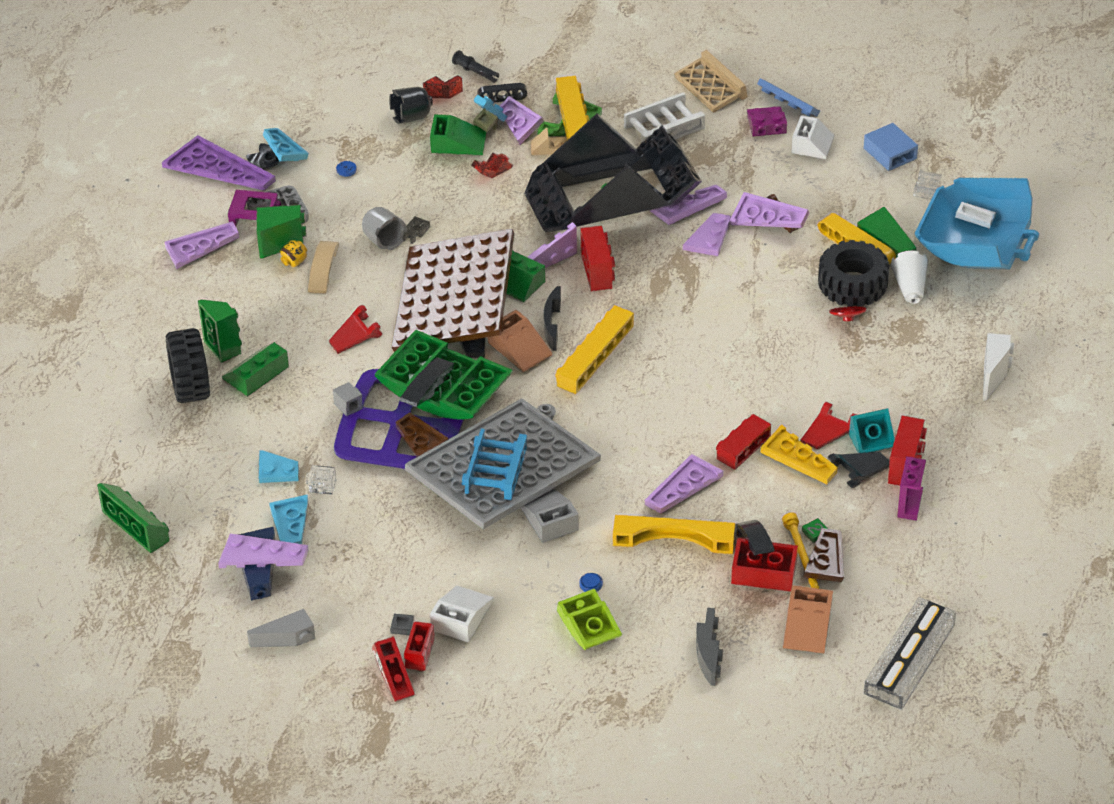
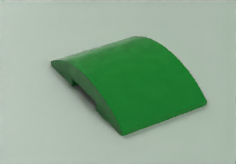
(463, 389)

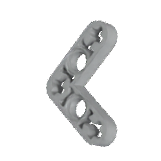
(288, 196)

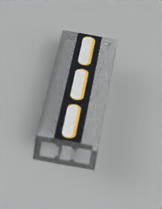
(909, 653)

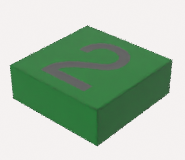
(813, 529)

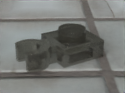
(415, 228)

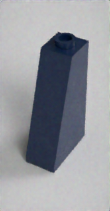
(259, 578)

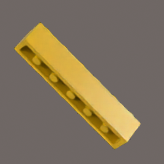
(571, 104)
(594, 349)

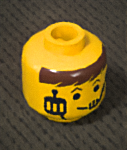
(293, 253)

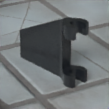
(860, 465)

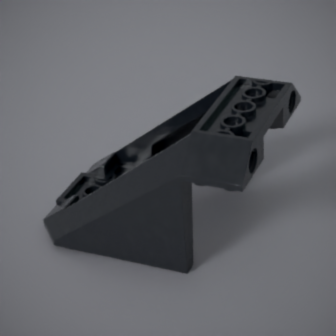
(602, 153)

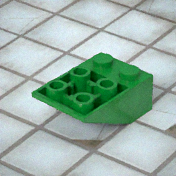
(456, 136)

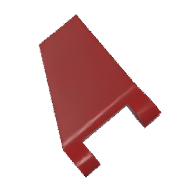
(354, 331)
(825, 428)

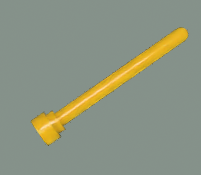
(791, 523)

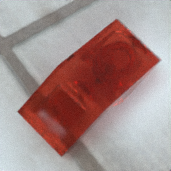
(439, 89)
(494, 166)

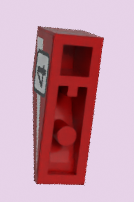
(392, 668)

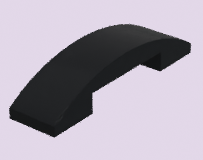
(552, 305)
(756, 535)

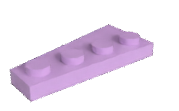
(691, 204)
(682, 483)
(248, 550)

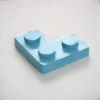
(487, 103)

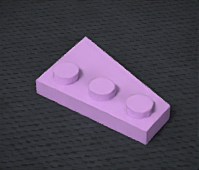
(709, 236)

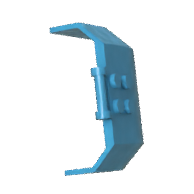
(973, 244)

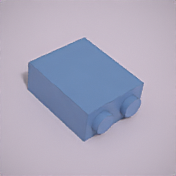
(890, 146)

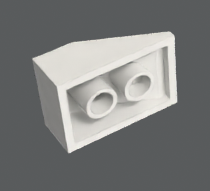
(996, 362)

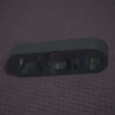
(514, 87)

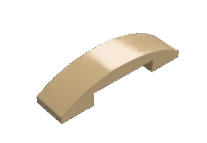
(321, 266)

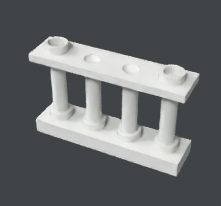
(677, 128)

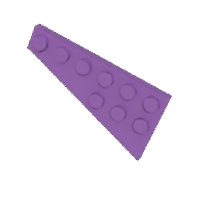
(211, 161)

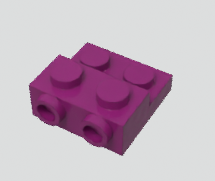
(767, 121)

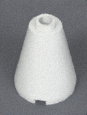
(910, 273)

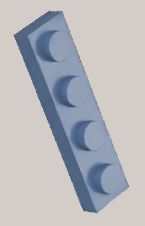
(792, 100)

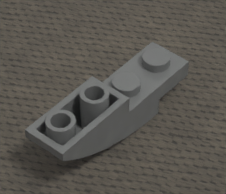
(708, 647)

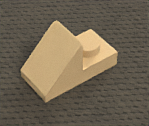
(543, 145)

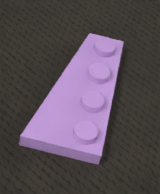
(765, 212)
(195, 245)

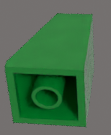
(278, 227)

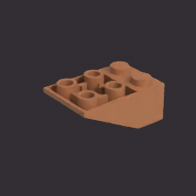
(520, 342)
(808, 619)

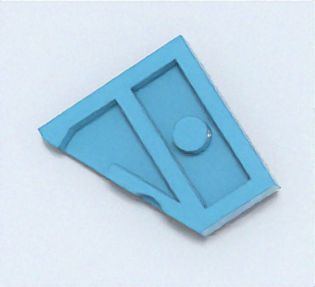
(277, 468)

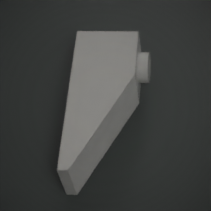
(285, 631)

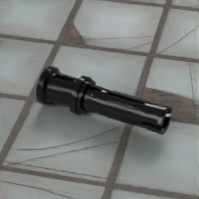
(469, 63)

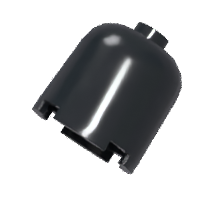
(410, 104)

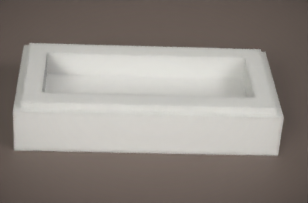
(975, 214)

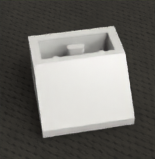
(811, 138)

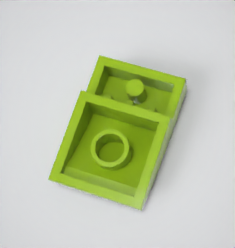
(588, 619)

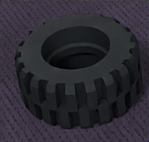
(853, 289)
(187, 365)

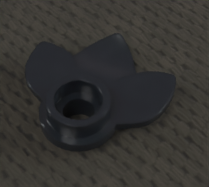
(264, 158)

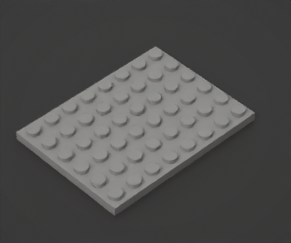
(550, 460)

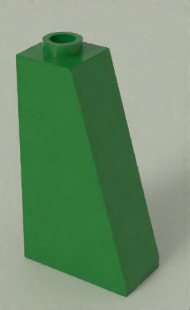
(886, 230)

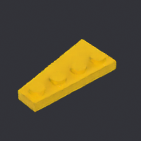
(793, 453)

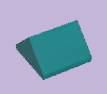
(871, 431)

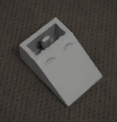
(551, 516)

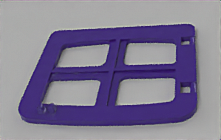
(387, 455)

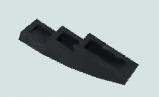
(426, 381)

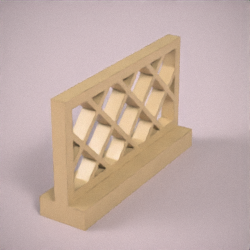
(721, 75)

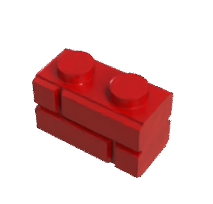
(419, 646)

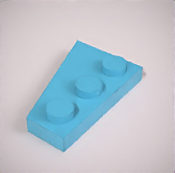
(284, 146)
(290, 518)

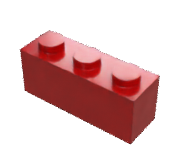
(743, 441)

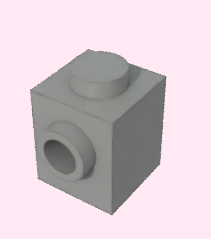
(347, 398)

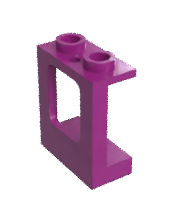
(237, 207)
(911, 489)

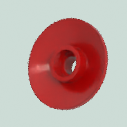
(847, 313)

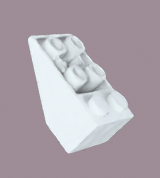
(460, 613)

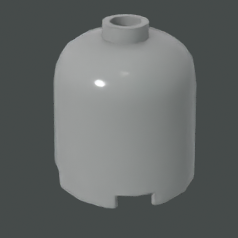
(383, 228)

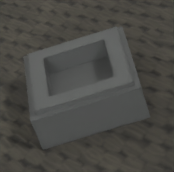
(402, 624)

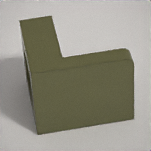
(486, 120)

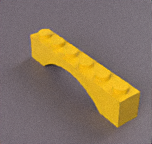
(713, 535)

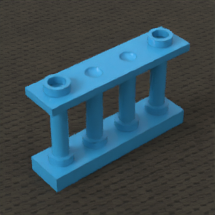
(510, 472)

